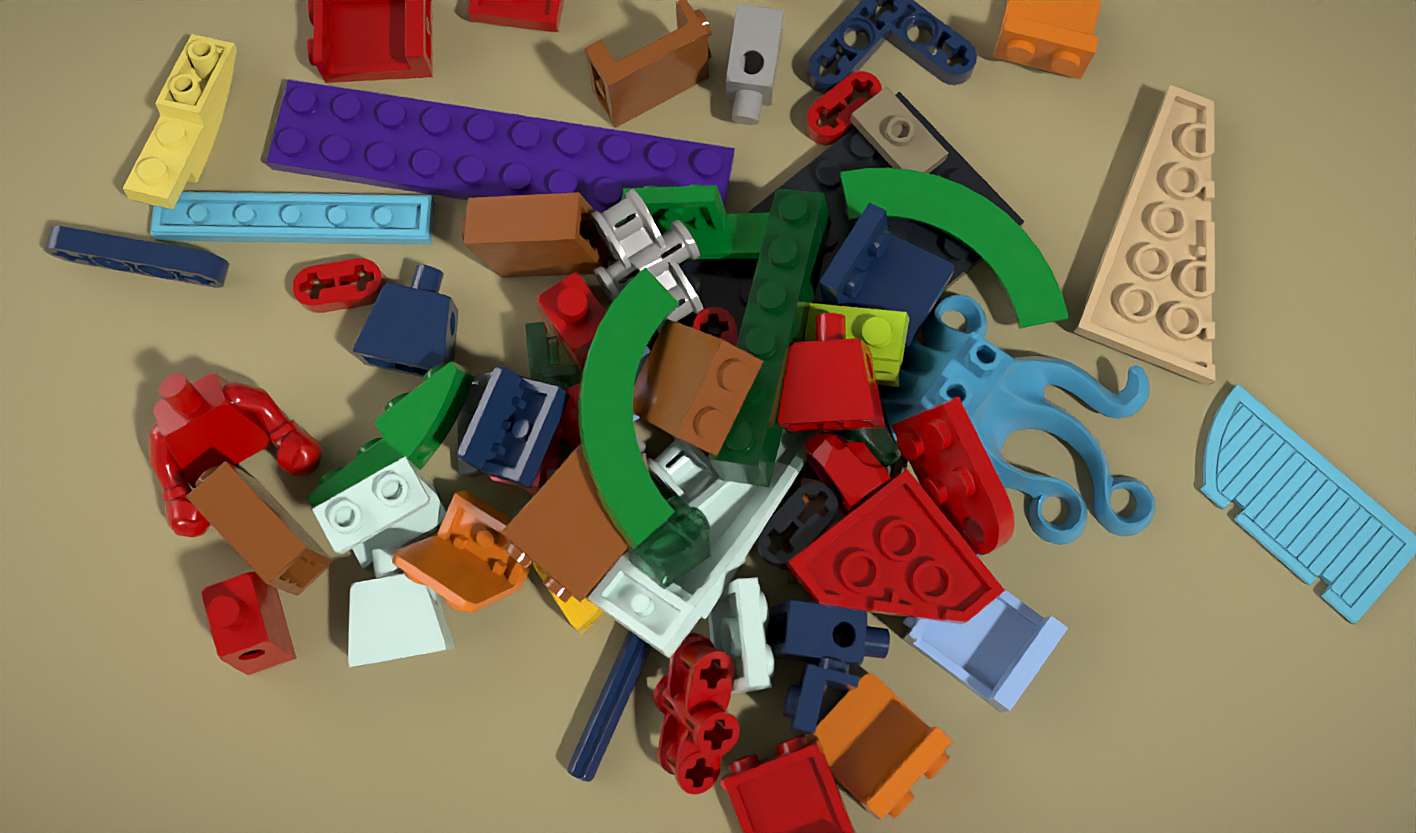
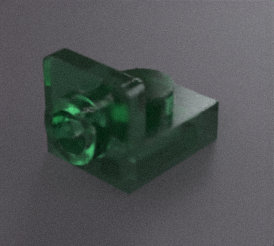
(543, 354)
(674, 546)

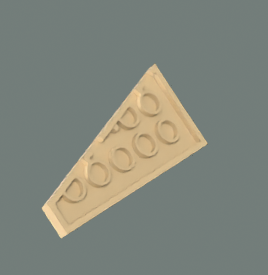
(1160, 256)

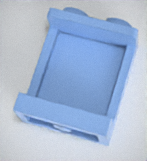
(993, 651)

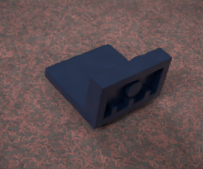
(885, 272)

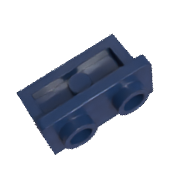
(512, 427)
(805, 699)

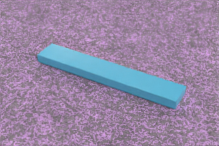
(296, 218)

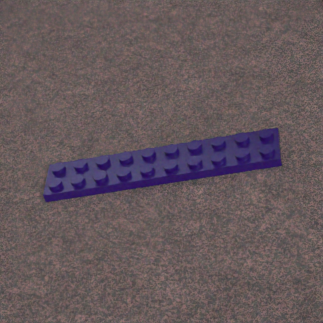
(476, 150)

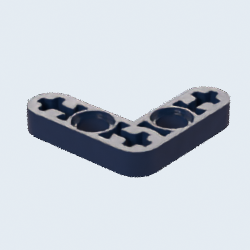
(893, 28)

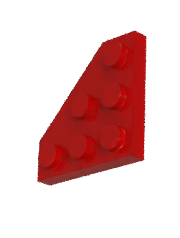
(897, 560)

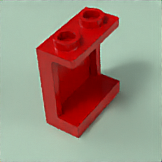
(371, 39)
(787, 791)

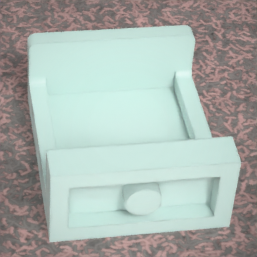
(382, 511)

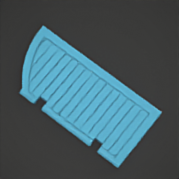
(1302, 506)

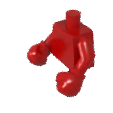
(212, 424)

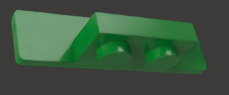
(704, 216)

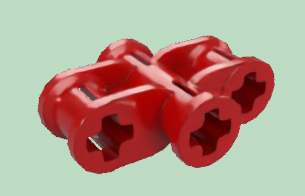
(696, 718)

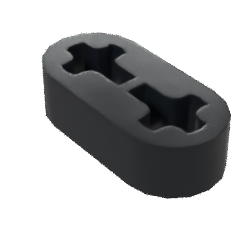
(789, 515)

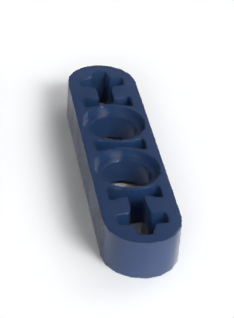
(137, 256)

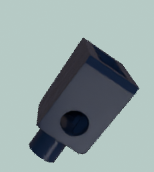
(410, 326)
(805, 633)

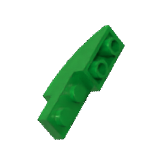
(410, 428)

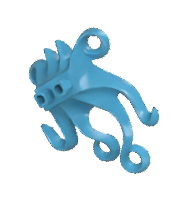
(1008, 396)

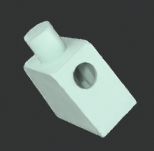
(394, 616)

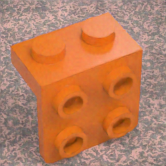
(1049, 35)
(465, 557)
(879, 747)

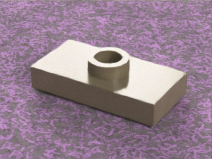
(898, 134)

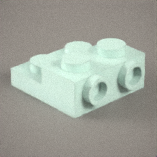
(739, 630)

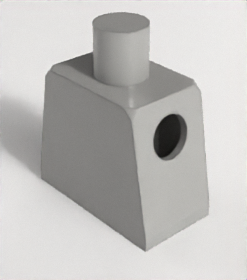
(753, 61)

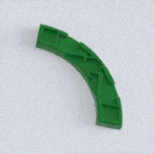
(972, 222)
(607, 408)

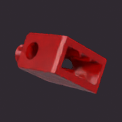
(571, 315)
(830, 382)
(245, 618)

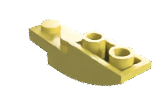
(188, 124)

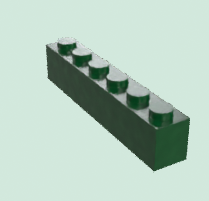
(771, 323)

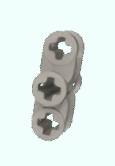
(639, 245)

